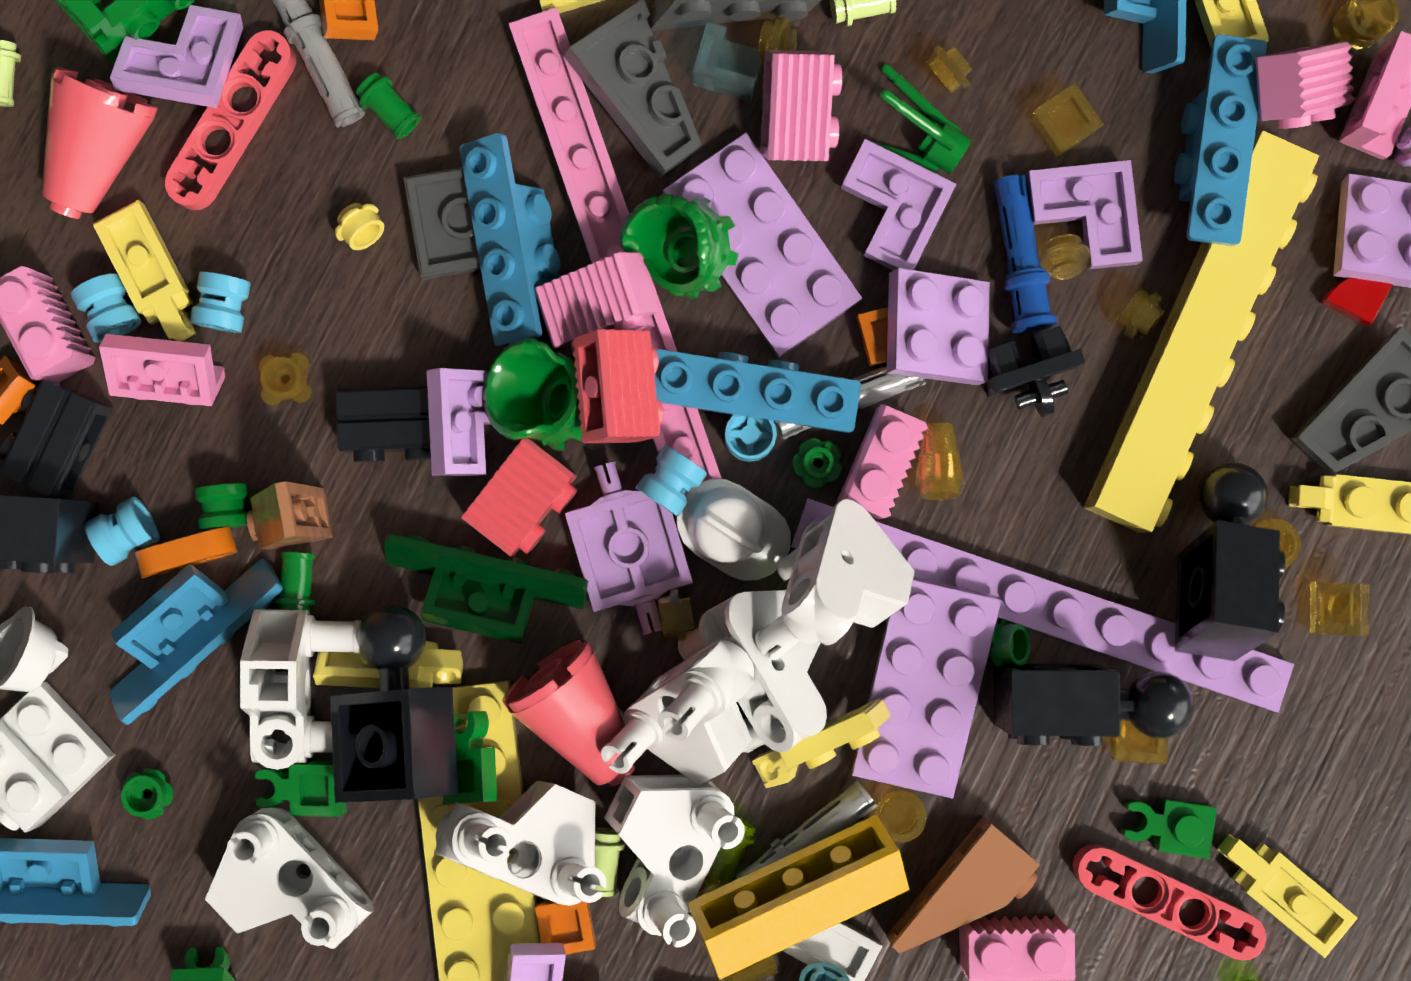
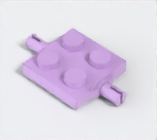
(627, 549)

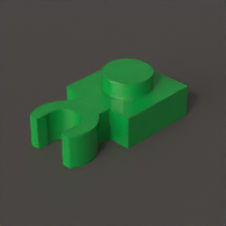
(474, 763)
(306, 786)
(1177, 826)

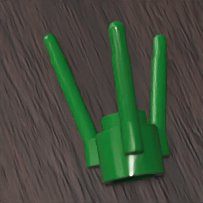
(943, 139)

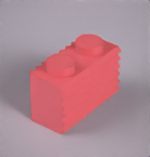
(617, 386)
(520, 498)

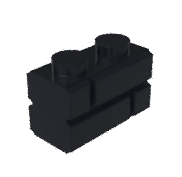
(383, 422)
(53, 439)

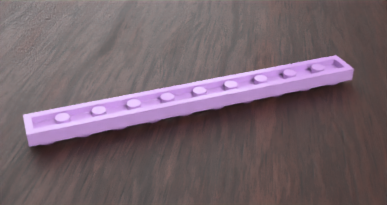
(1082, 617)

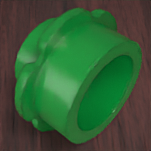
(828, 453)
(1009, 644)
(134, 799)

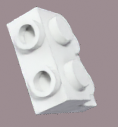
(44, 758)

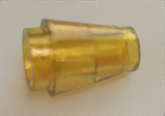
(939, 464)

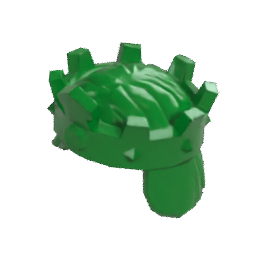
(680, 243)
(533, 394)

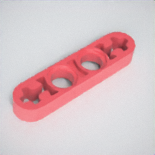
(240, 125)
(1166, 905)

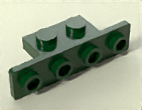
(482, 591)

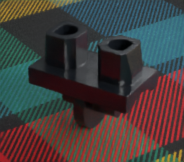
(1054, 358)

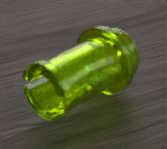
(728, 860)

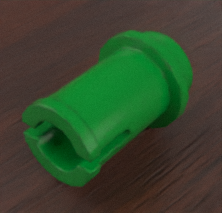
(387, 105)
(295, 581)

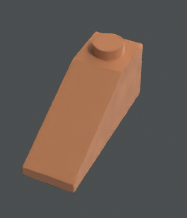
(288, 515)
(972, 883)

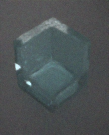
(726, 64)

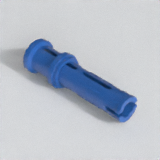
(1025, 277)

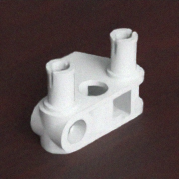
(837, 577)
(284, 698)
(783, 701)
(690, 715)
(676, 837)
(550, 842)
(264, 882)

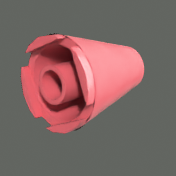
(88, 139)
(571, 709)

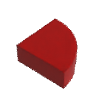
(1357, 299)

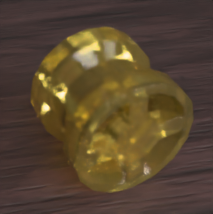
(1377, 21)

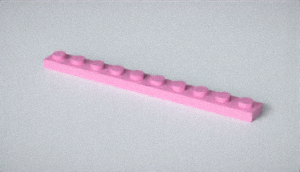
(596, 193)

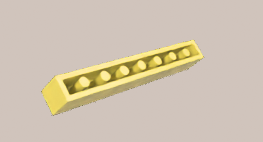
(1198, 343)

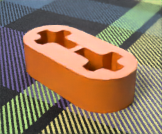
(184, 551)

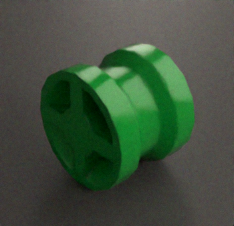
(222, 506)

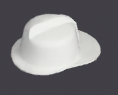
(733, 529)
(27, 652)

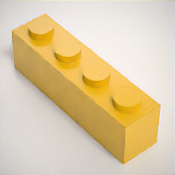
(798, 896)

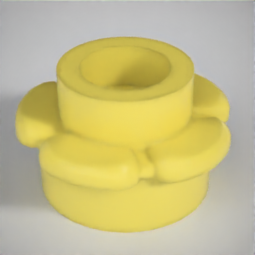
(359, 225)

